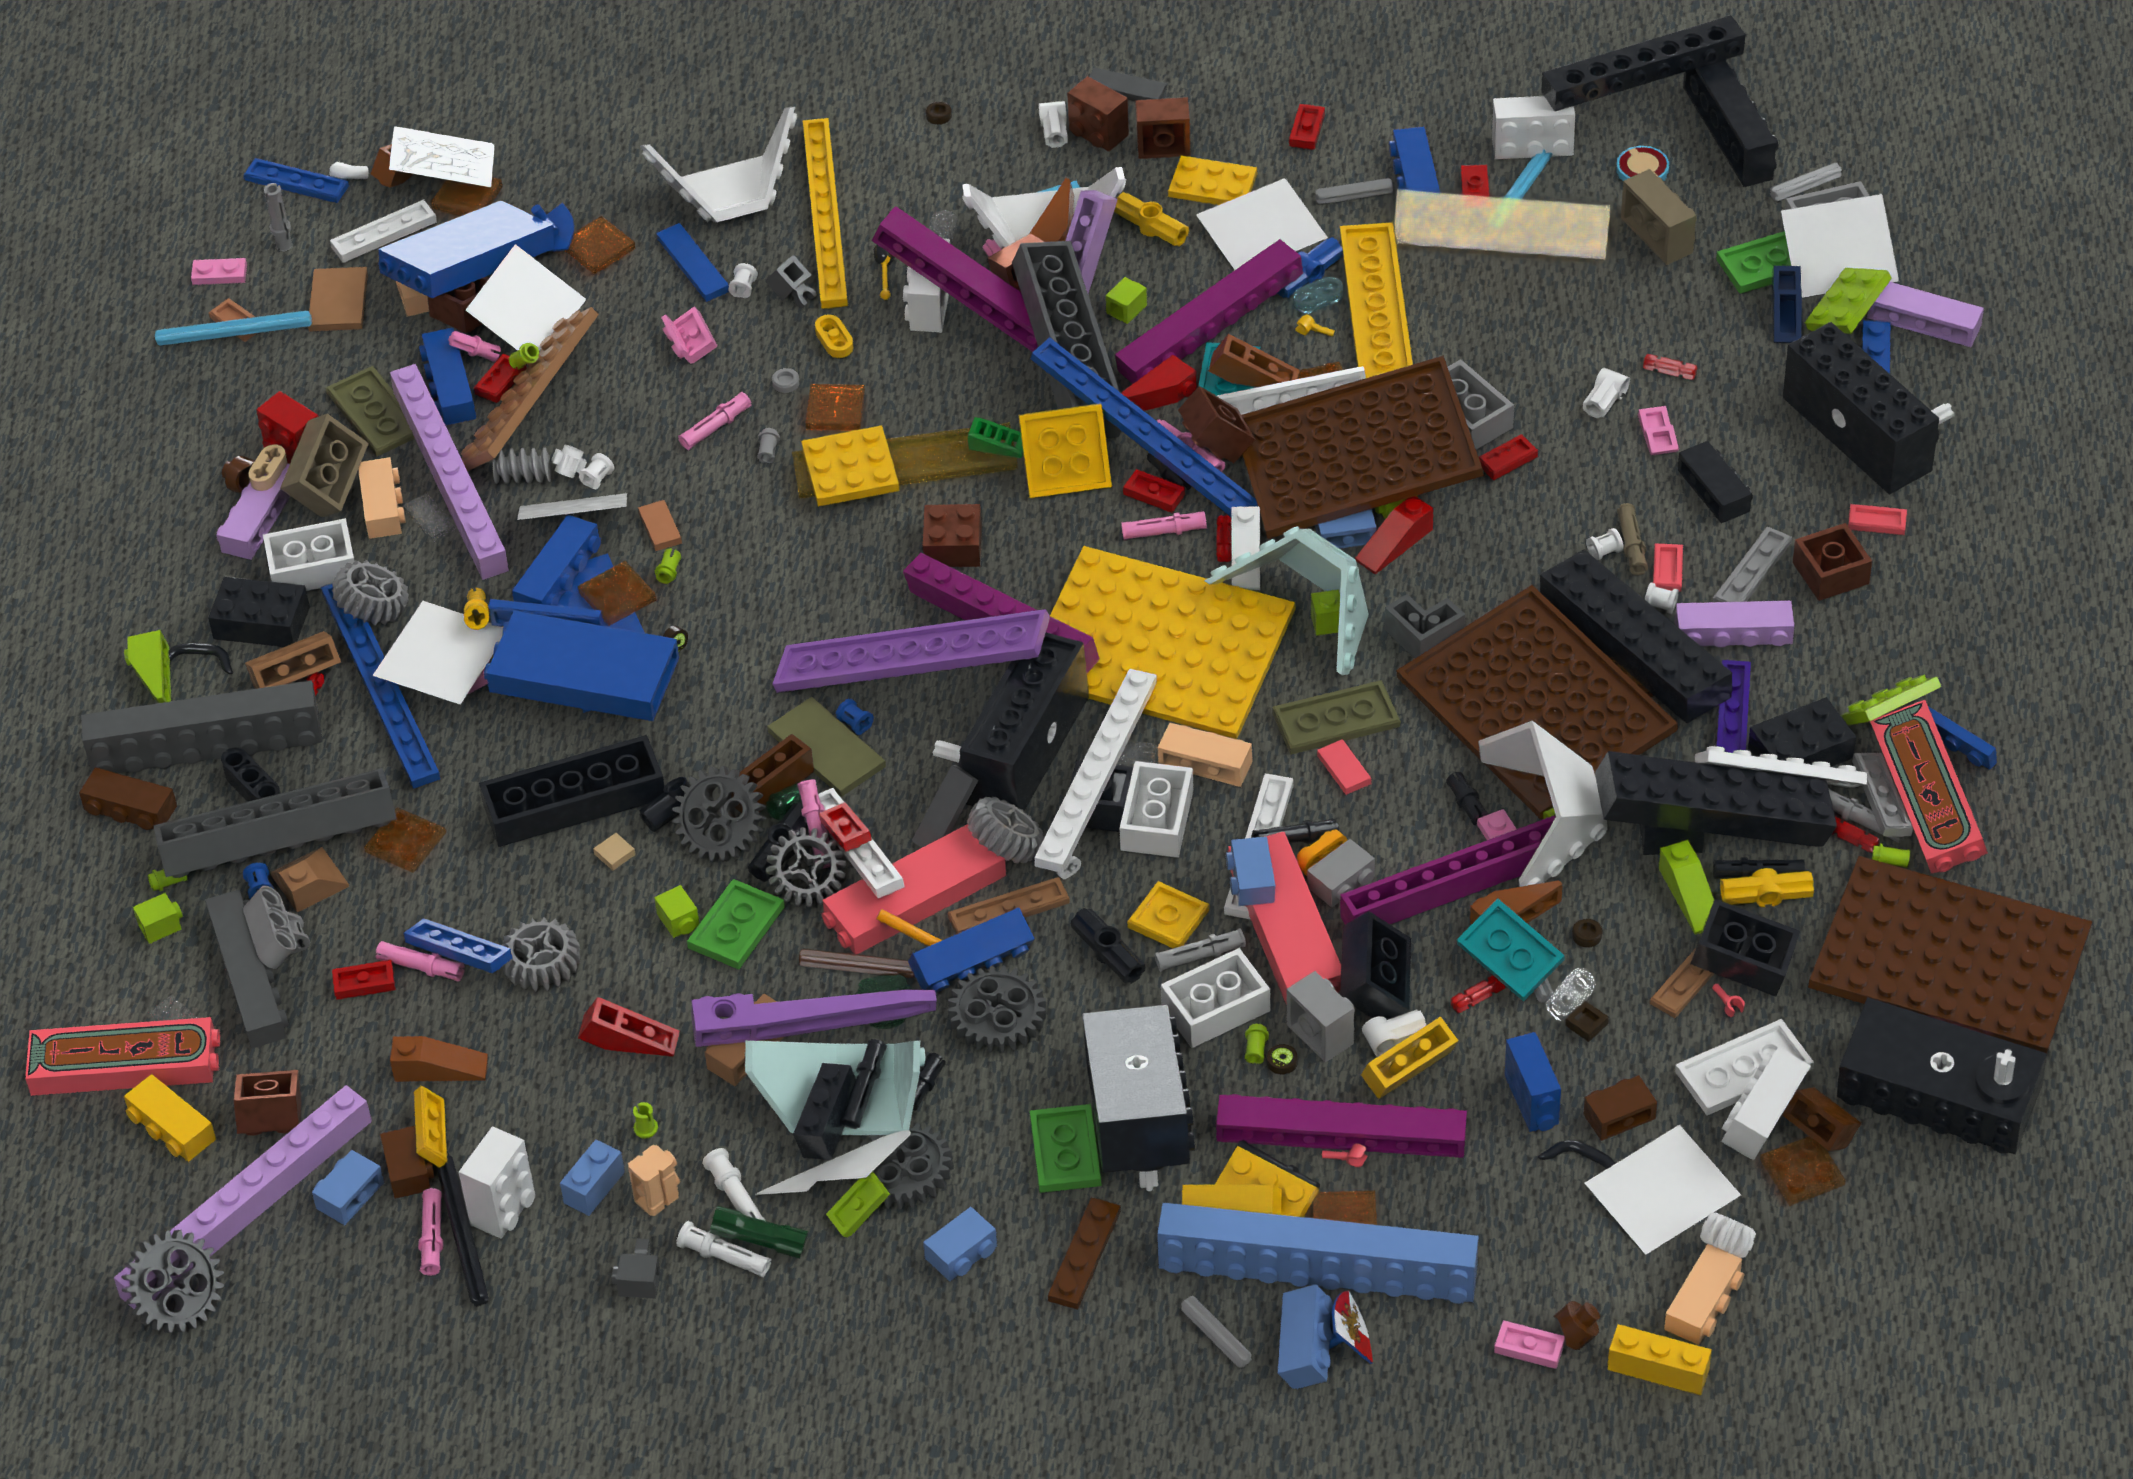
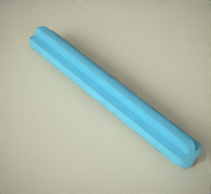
(1528, 175)

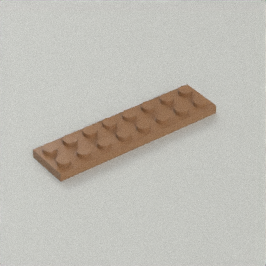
(527, 389)

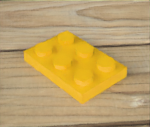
(1210, 180)
(1250, 1169)

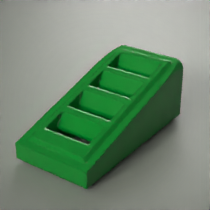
(983, 430)

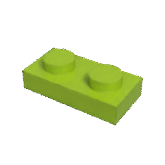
(857, 1204)

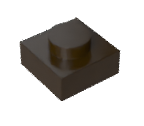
(1586, 1021)

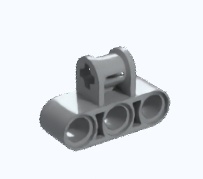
(273, 928)

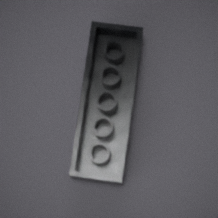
(1733, 121)
(572, 790)

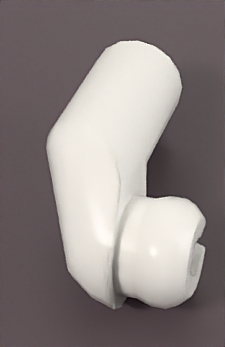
(345, 171)

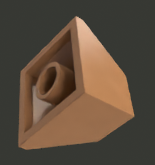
(309, 879)

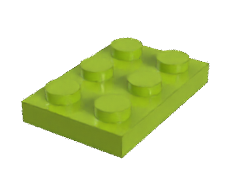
(1849, 299)
(1889, 700)

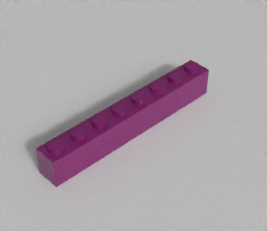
(956, 274)
(1212, 311)
(976, 600)
(1446, 877)
(1341, 1125)

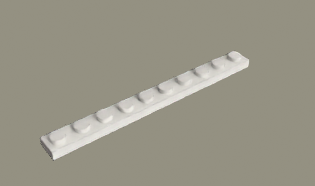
(1095, 771)

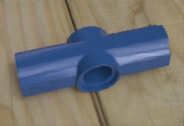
(1314, 264)

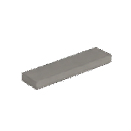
(1754, 567)
(1883, 795)

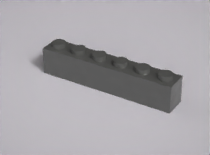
(246, 972)

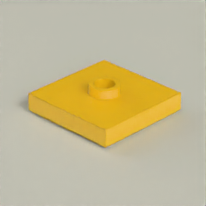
(1168, 915)

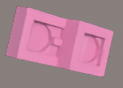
(1657, 430)

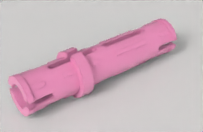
(723, 414)
(1164, 525)
(811, 810)
(427, 963)
(431, 1243)

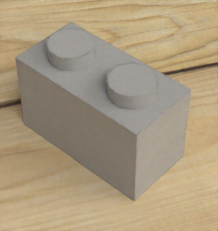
(1341, 872)

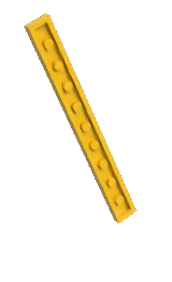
(825, 213)

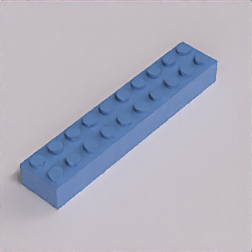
(1317, 1252)

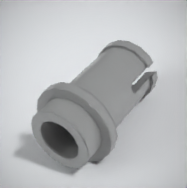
(768, 440)

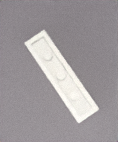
(383, 231)

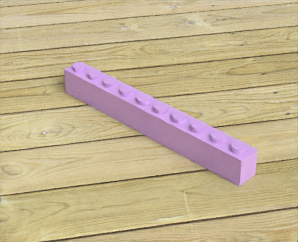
(449, 472)
(268, 1177)

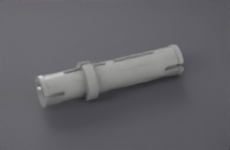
(279, 226)
(1852, 810)
(1201, 949)

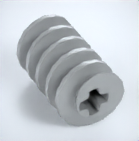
(522, 465)

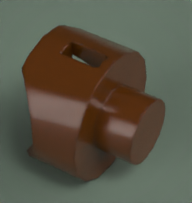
(237, 472)
(1578, 1323)

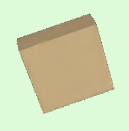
(614, 851)

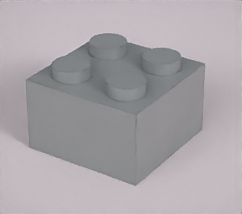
(1320, 1016)

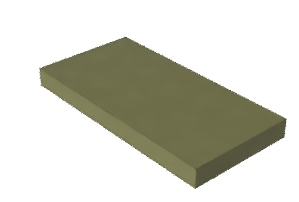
(372, 410)
(1335, 716)
(837, 752)

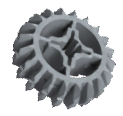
(370, 592)
(1005, 830)
(793, 873)
(544, 962)

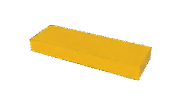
(430, 1126)

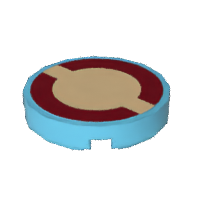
(1641, 158)

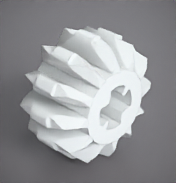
(1728, 1235)

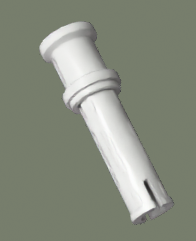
(728, 1180)
(712, 1245)

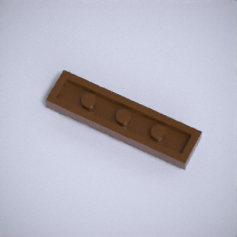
(1084, 1253)

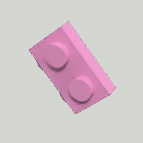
(690, 335)

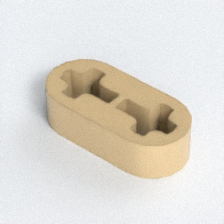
(272, 469)

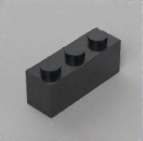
(1715, 481)
(820, 1120)

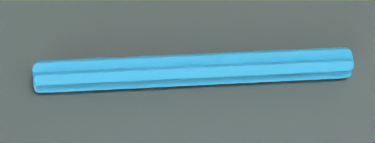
(233, 328)

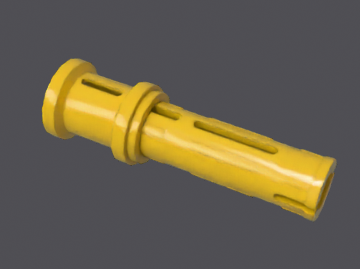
(476, 610)

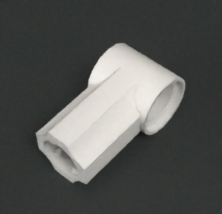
(1054, 123)
(1607, 388)
(1385, 1034)

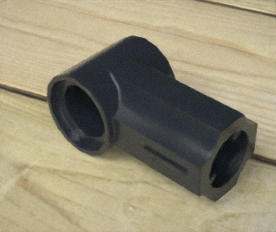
(660, 810)

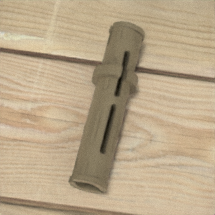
(1634, 547)

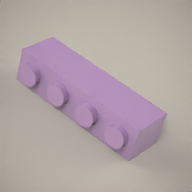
(1090, 229)
(1927, 314)
(252, 519)
(1737, 623)

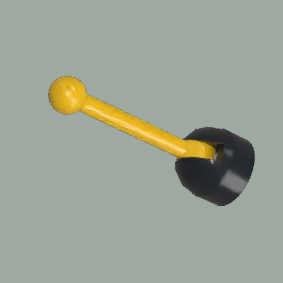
(884, 258)

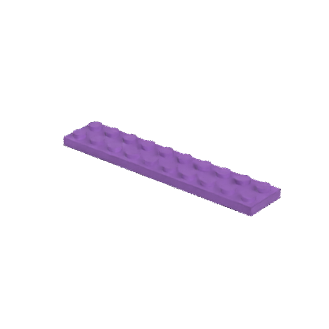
(912, 651)

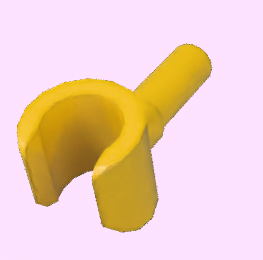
(1307, 323)

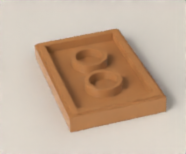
(338, 298)

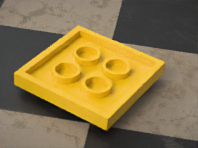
(1065, 450)
(850, 465)

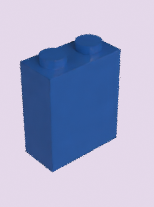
(1532, 1082)

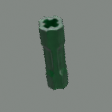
(781, 1238)

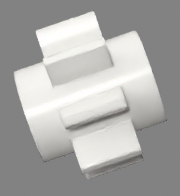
(568, 461)

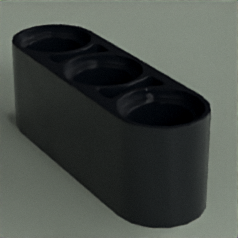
(247, 775)

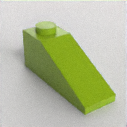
(151, 662)
(1687, 882)

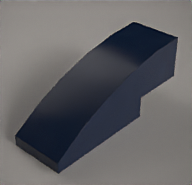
(1786, 303)

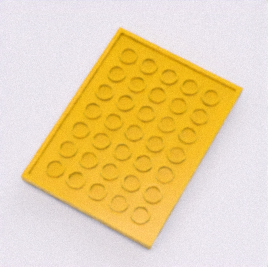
(1196, 636)

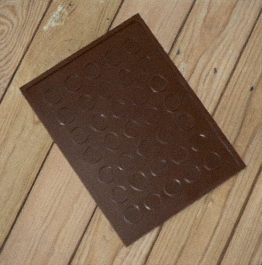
(1359, 447)
(1540, 668)
(1951, 953)

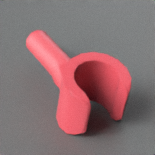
(1729, 1001)
(1354, 1157)

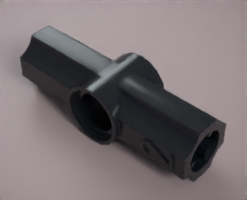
(793, 821)
(1108, 945)

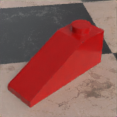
(1163, 385)
(1397, 533)
(626, 1031)

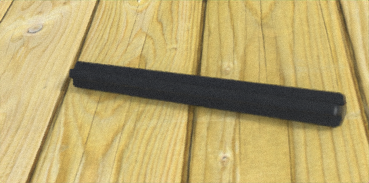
(462, 1233)

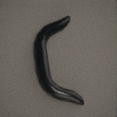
(205, 649)
(1578, 1147)

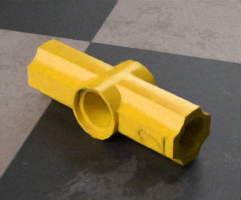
(1151, 219)
(1767, 887)

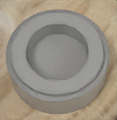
(785, 380)

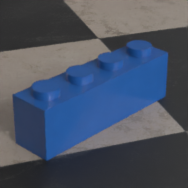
(1413, 160)
(448, 377)
(558, 562)
(971, 950)

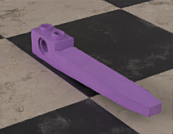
(788, 1018)

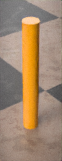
(907, 928)

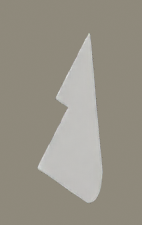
(851, 1165)

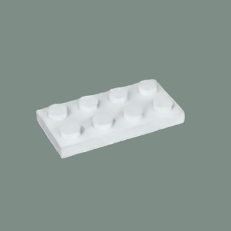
(1722, 1073)

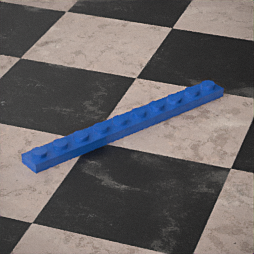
(1141, 427)
(385, 695)

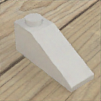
(1244, 540)

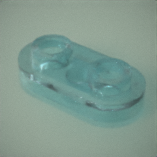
(1315, 296)

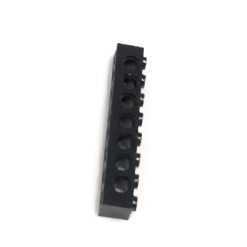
(1643, 63)

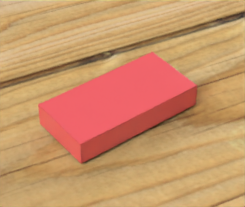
(1877, 519)
(1668, 566)
(1344, 766)

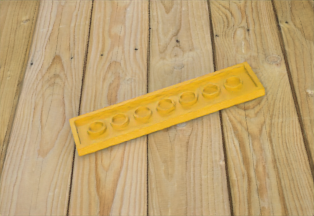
(1375, 297)

